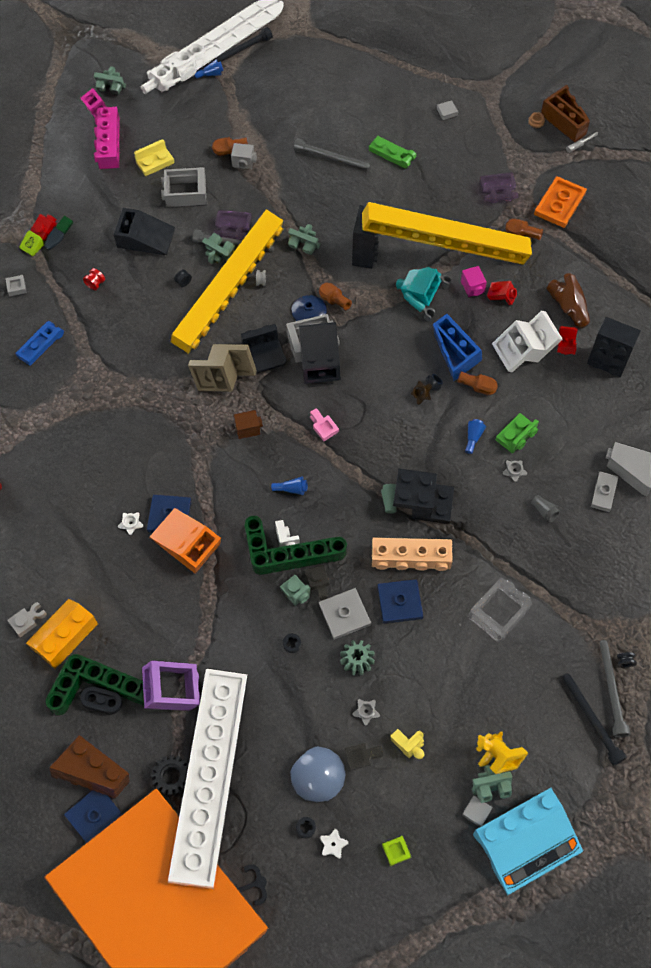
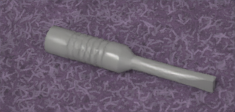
(579, 143)

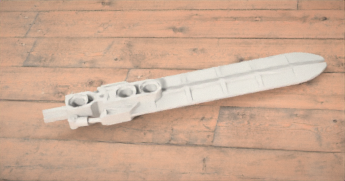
(184, 63)

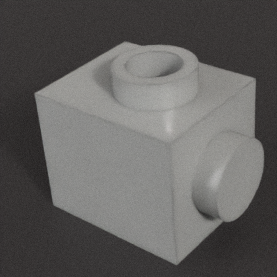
(243, 156)

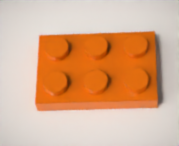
(560, 201)

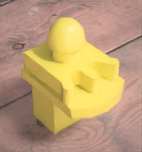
(409, 746)

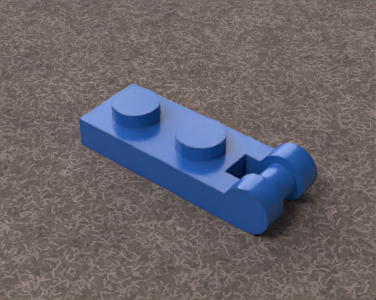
(39, 343)

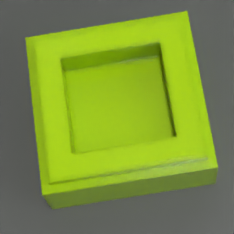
(396, 851)

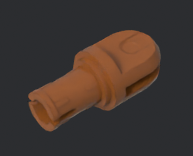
(225, 145)
(522, 228)
(334, 296)
(480, 383)

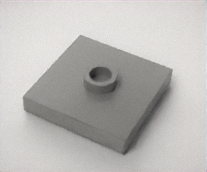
(344, 613)

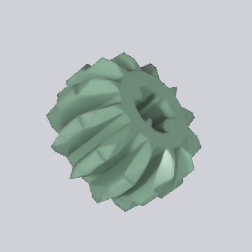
(351, 662)

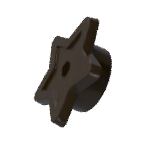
(417, 392)

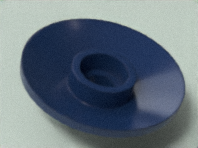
(300, 309)

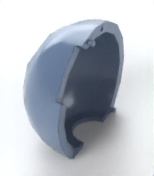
(318, 775)

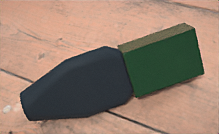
(58, 233)

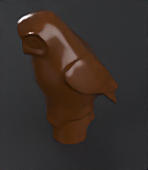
(571, 299)

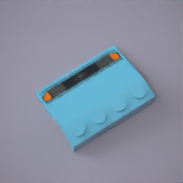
(528, 841)

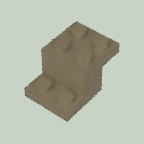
(222, 367)

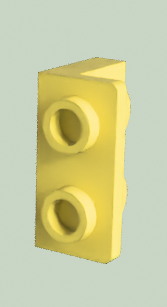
(153, 157)

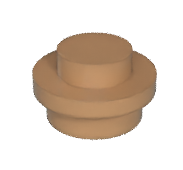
(536, 120)

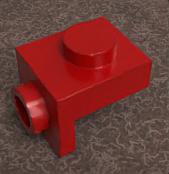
(44, 225)
(502, 290)
(568, 344)

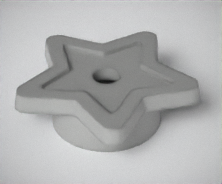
(514, 465)
(362, 706)

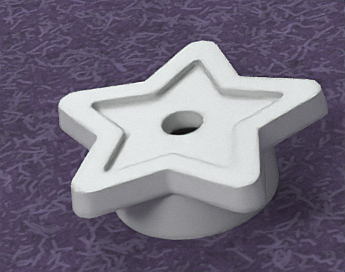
(130, 518)
(335, 850)

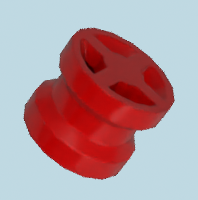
(94, 279)

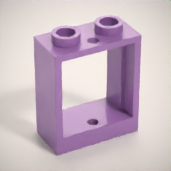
(152, 686)

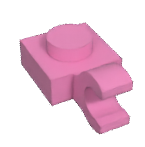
(323, 426)

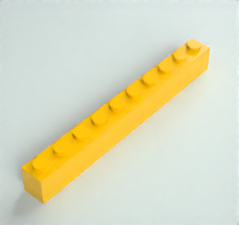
(445, 233)
(226, 282)

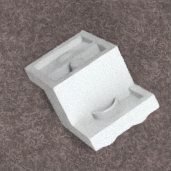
(527, 341)

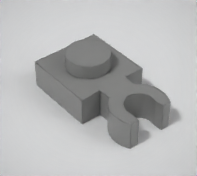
(24, 621)

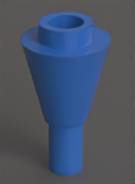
(213, 69)
(475, 430)
(295, 486)

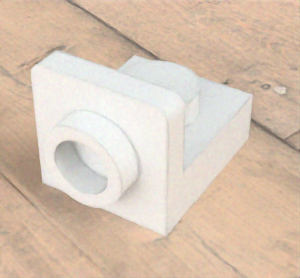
(284, 535)

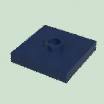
(163, 506)
(400, 601)
(93, 815)

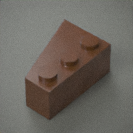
(565, 114)
(90, 768)

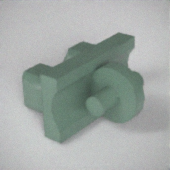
(109, 78)
(306, 237)
(213, 245)
(489, 781)

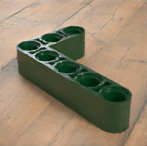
(288, 552)
(84, 674)

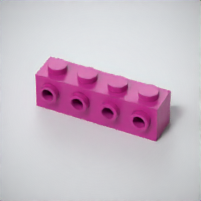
(107, 137)

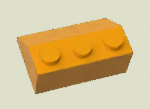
(62, 633)

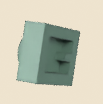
(295, 590)

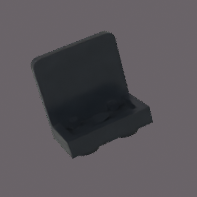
(264, 347)

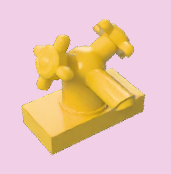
(506, 758)

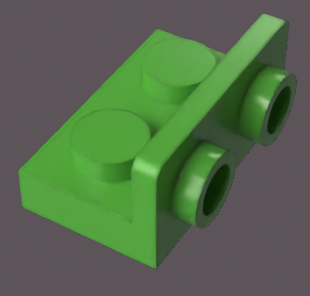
(517, 432)

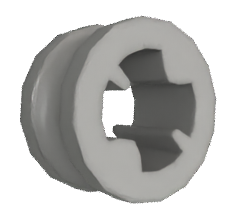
(261, 278)

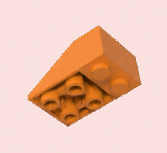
(186, 539)

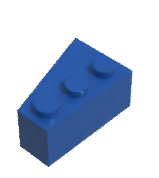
(456, 346)

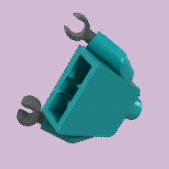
(421, 287)

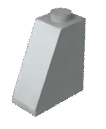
(631, 465)

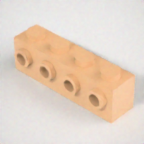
(411, 553)

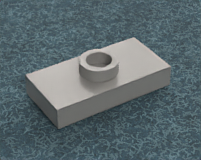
(604, 491)

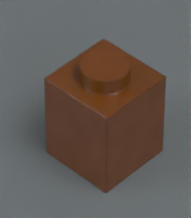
(247, 424)

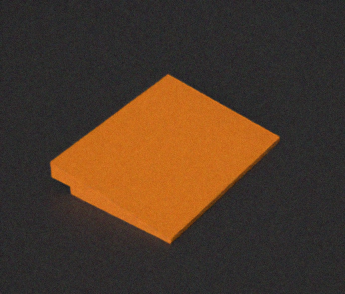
(132, 913)

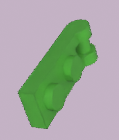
(392, 152)

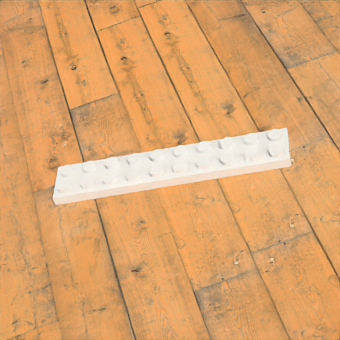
(208, 780)

